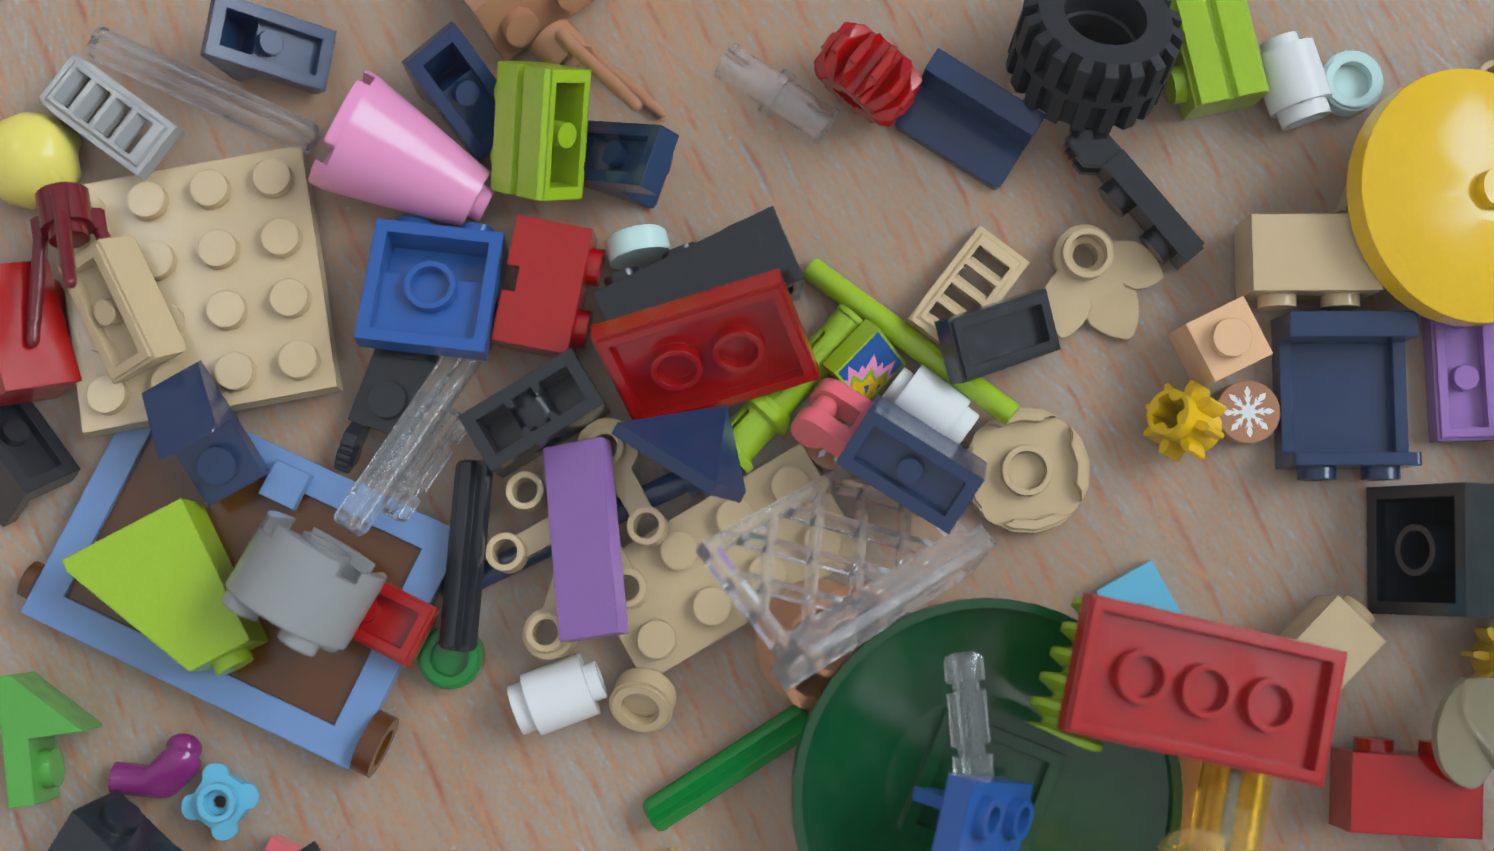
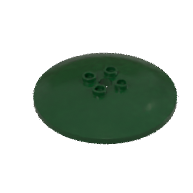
(887, 729)

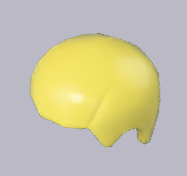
(35, 153)

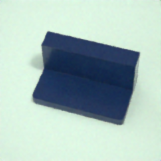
(969, 120)
(913, 464)

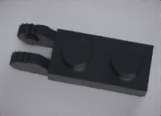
(1131, 192)
(382, 398)

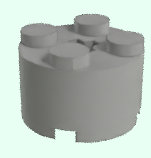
(303, 584)

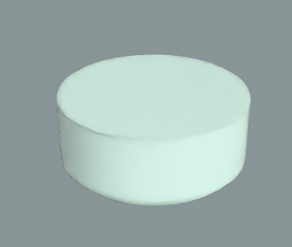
(1354, 82)
(637, 246)

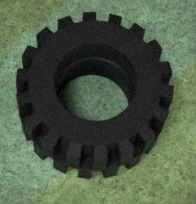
(1094, 59)

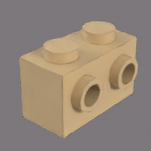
(1300, 259)

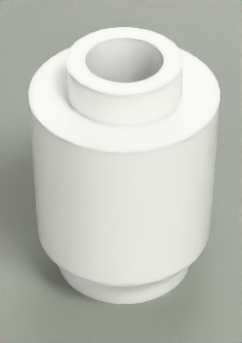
(1295, 81)
(933, 402)
(557, 695)

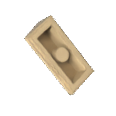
(124, 308)

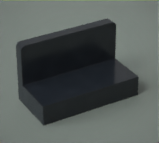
(30, 459)

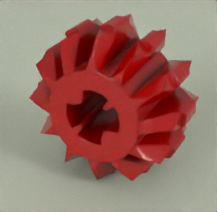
(867, 73)

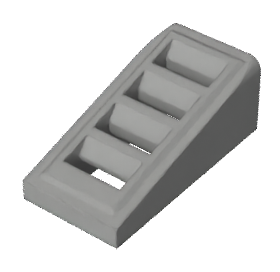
(80, 91)

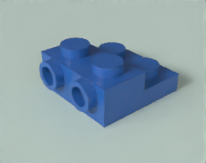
(432, 288)

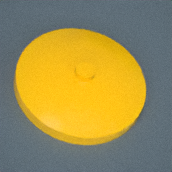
(1427, 195)

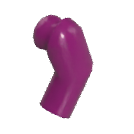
(164, 775)

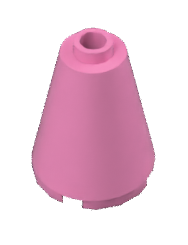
(399, 158)

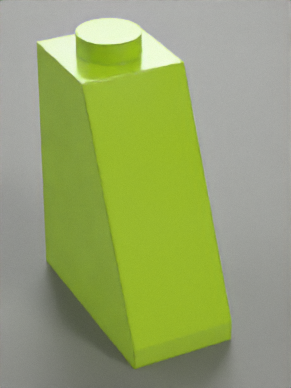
(169, 585)

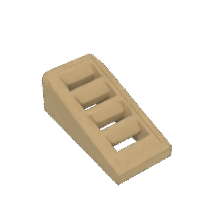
(923, 320)

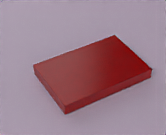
(707, 348)

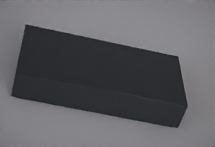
(997, 336)

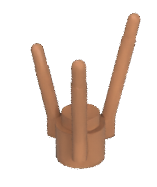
(564, 45)

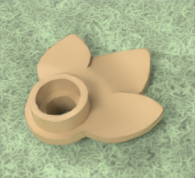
(1106, 290)

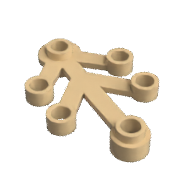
(538, 538)

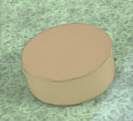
(643, 700)

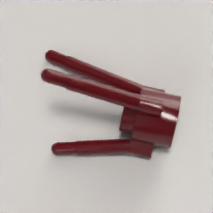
(66, 222)

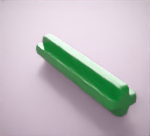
(725, 769)

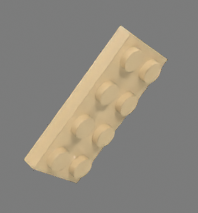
(685, 600)

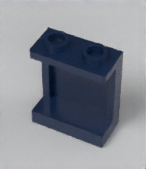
(1342, 393)

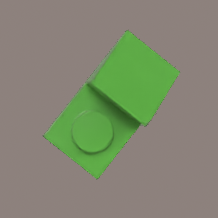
(29, 719)

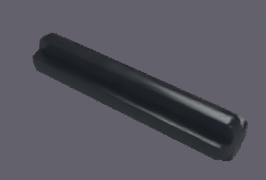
(466, 556)

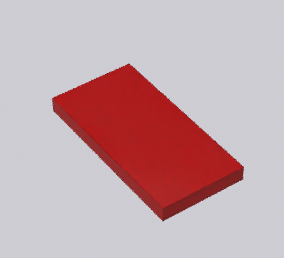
(1202, 690)

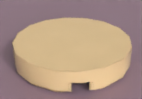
(1032, 471)

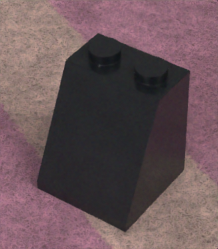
(1431, 549)

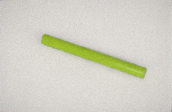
(907, 338)

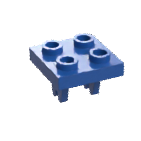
(979, 812)

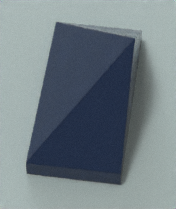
(693, 446)

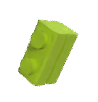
(1217, 61)
(540, 130)

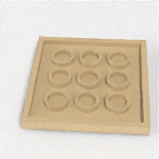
(240, 275)

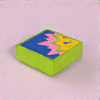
(865, 360)

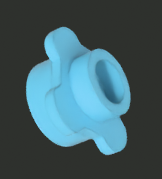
(239, 797)

